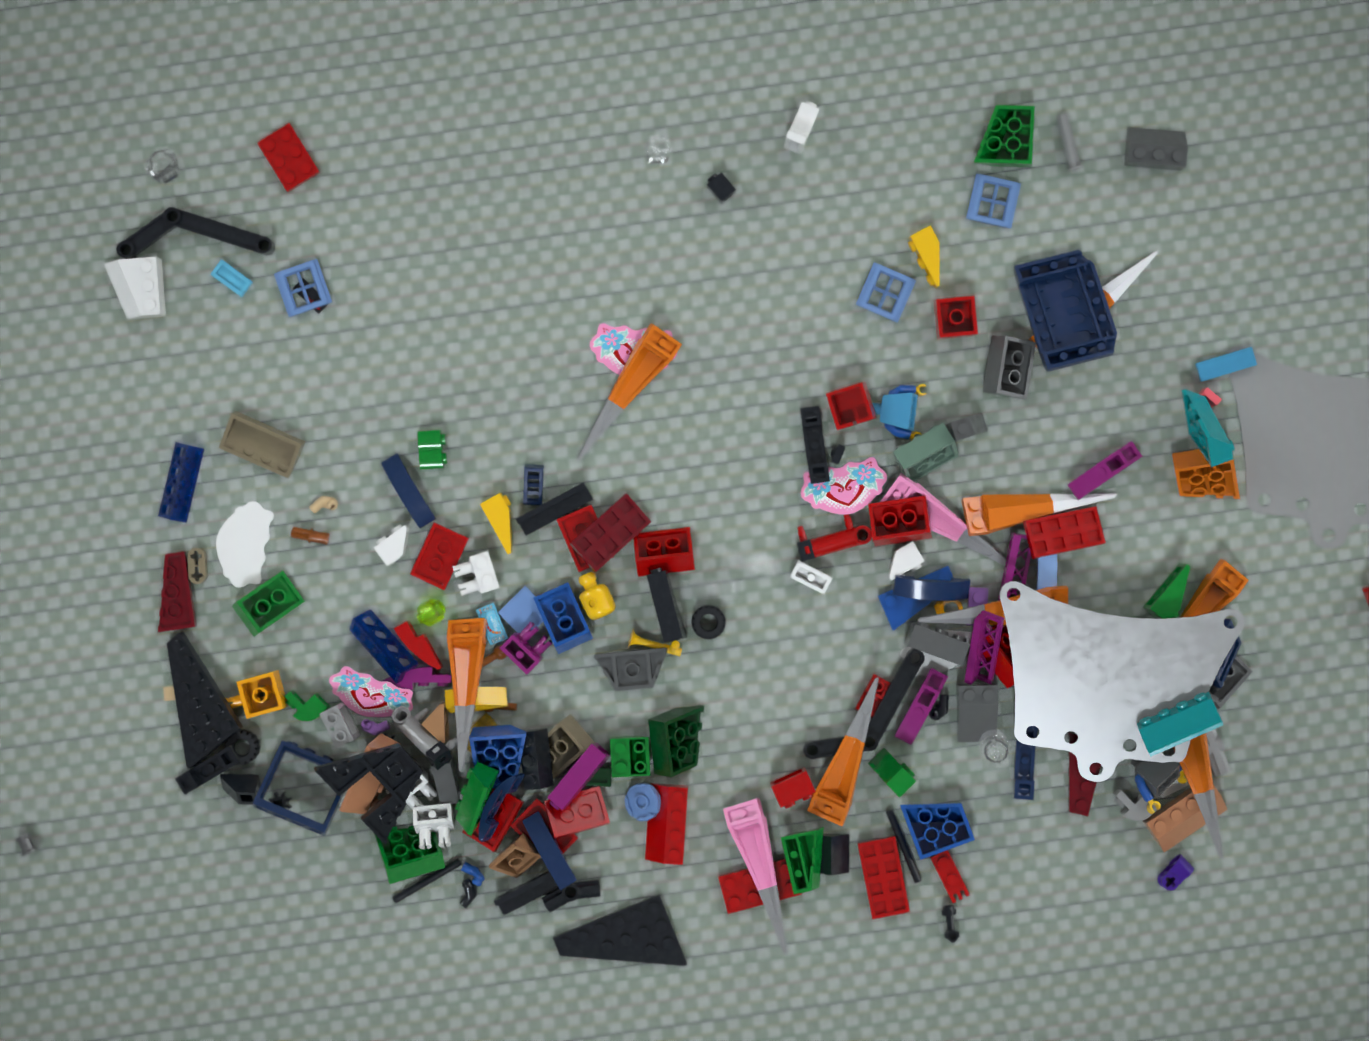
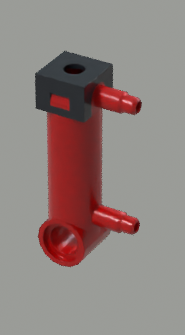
(831, 542)

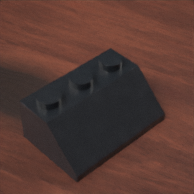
(536, 760)

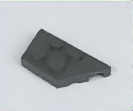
(632, 668)

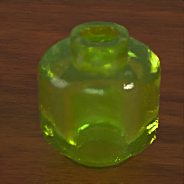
(430, 612)

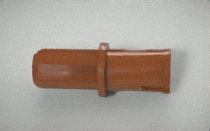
(310, 535)

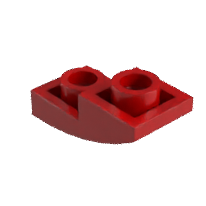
(880, 692)

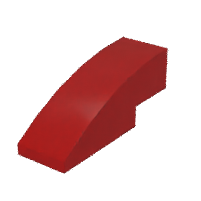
(418, 645)

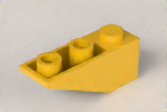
(928, 251)

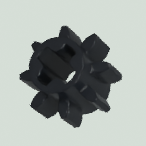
(285, 800)

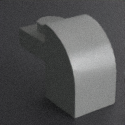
(1135, 809)

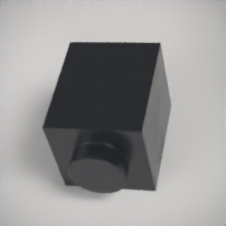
(720, 187)

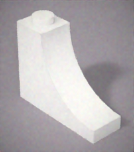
(801, 127)

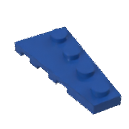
(900, 609)

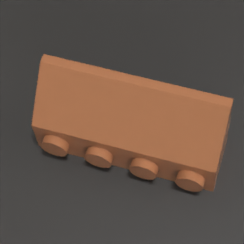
(364, 793)
(1179, 819)

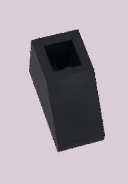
(241, 787)

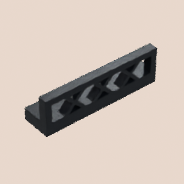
(554, 509)
(525, 893)

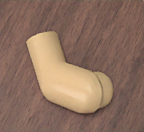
(324, 502)

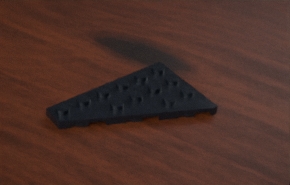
(202, 709)
(630, 934)

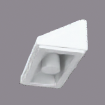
(811, 577)

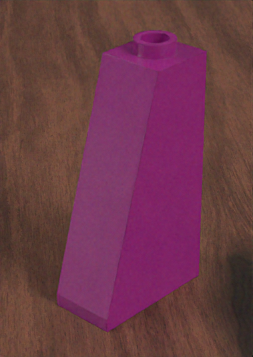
(578, 776)

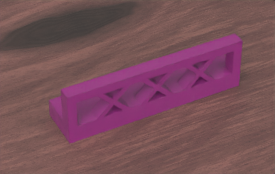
(1010, 563)
(977, 648)

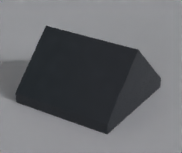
(835, 854)

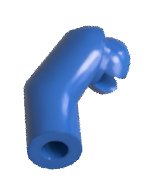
(475, 872)

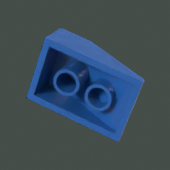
(563, 618)

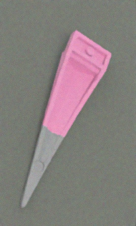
(942, 519)
(752, 838)

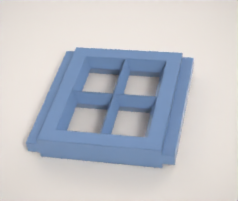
(1010, 204)
(286, 292)
(901, 299)

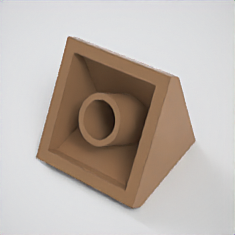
(438, 723)
(516, 857)

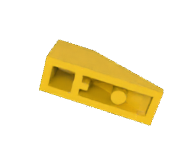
(499, 516)

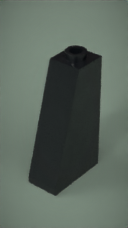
(666, 606)

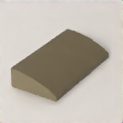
(261, 444)

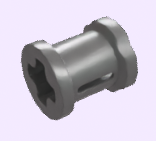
(26, 844)

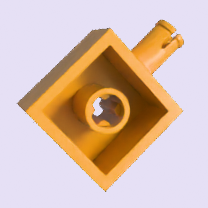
(250, 694)

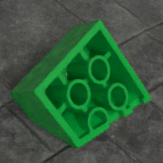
(1008, 137)
(404, 858)

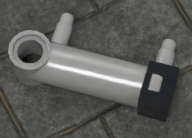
(434, 750)

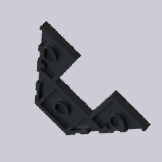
(391, 767)

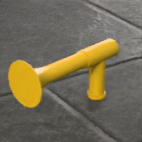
(672, 649)

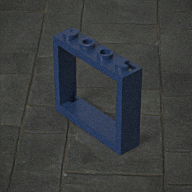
(285, 814)

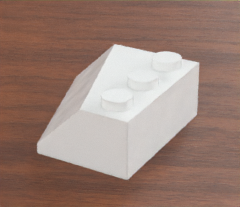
(138, 286)

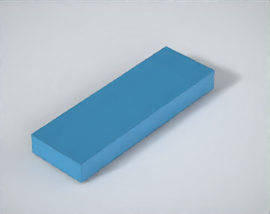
(1226, 364)

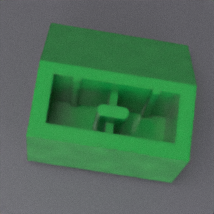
(630, 756)

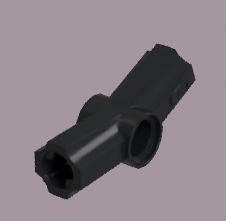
(559, 897)

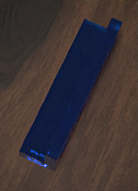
(183, 482)
(378, 646)

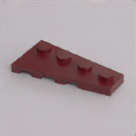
(177, 599)
(1079, 789)

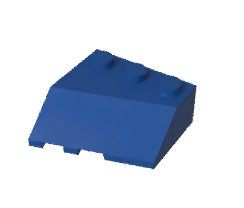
(498, 748)
(937, 827)

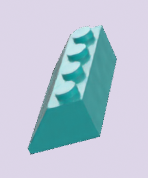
(1179, 723)

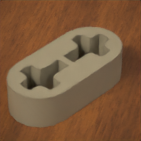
(192, 566)

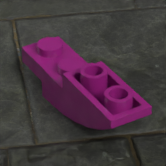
(1104, 470)
(423, 677)
(921, 706)

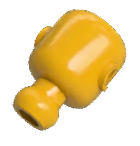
(596, 598)

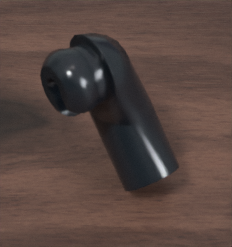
(941, 709)
(470, 893)

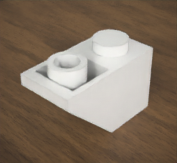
(394, 546)
(904, 559)

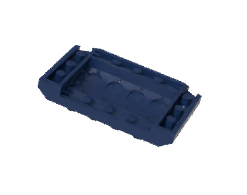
(1066, 310)

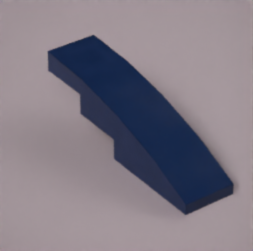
(549, 850)

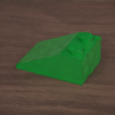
(1169, 596)
(268, 603)

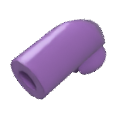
(374, 728)

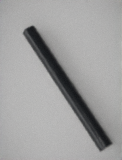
(903, 846)
(426, 881)

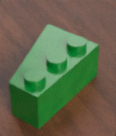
(895, 775)
(803, 858)

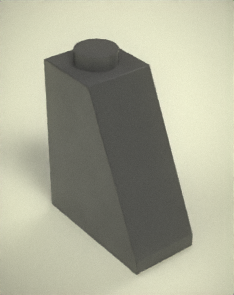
(967, 427)
(447, 782)

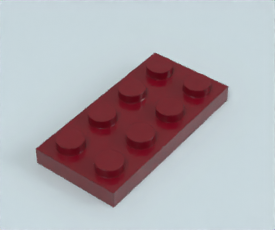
(610, 532)

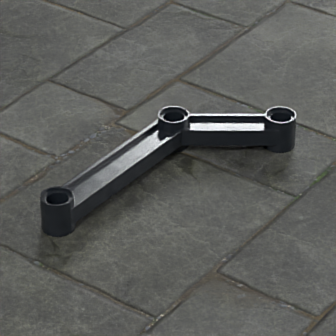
(194, 223)
(883, 713)

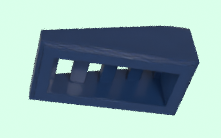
(533, 468)

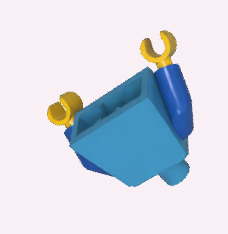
(899, 410)

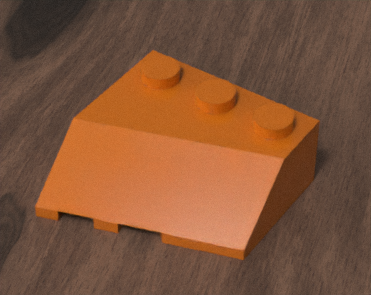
(1198, 478)

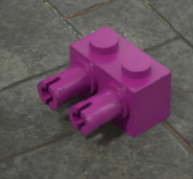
(521, 652)

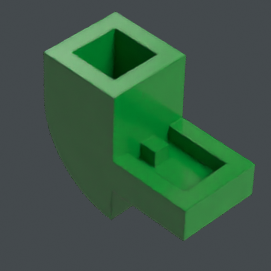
(306, 710)

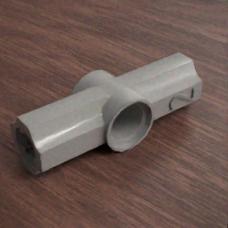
(1216, 753)

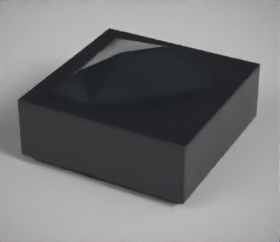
(836, 454)

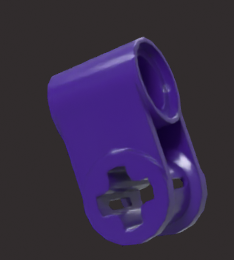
(1177, 871)

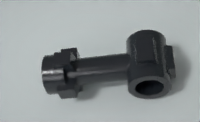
(950, 934)

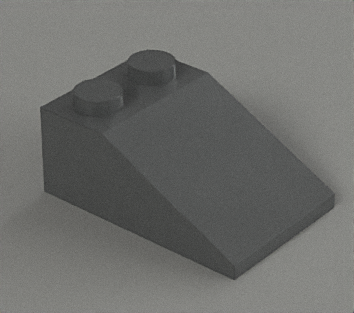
(1236, 676)
(976, 710)

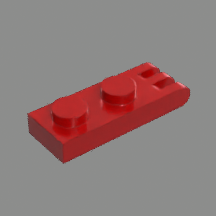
(949, 875)

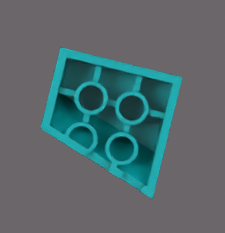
(1206, 429)

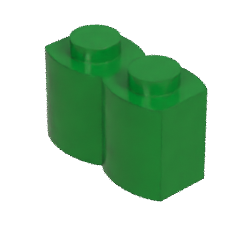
(431, 449)

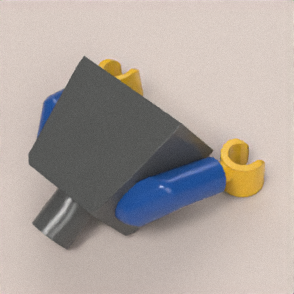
(1155, 778)

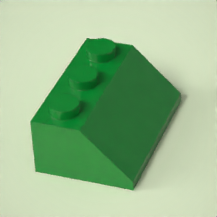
(475, 796)

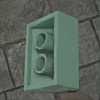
(926, 452)

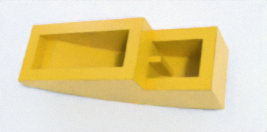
(486, 699)

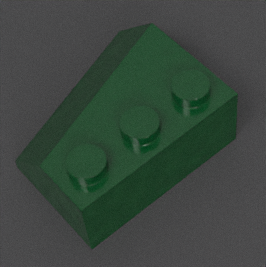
(675, 740)

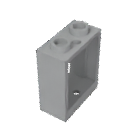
(343, 724)

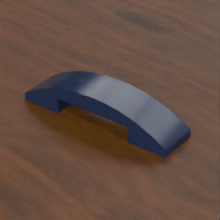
(408, 491)
(931, 589)
(1024, 767)
(487, 822)

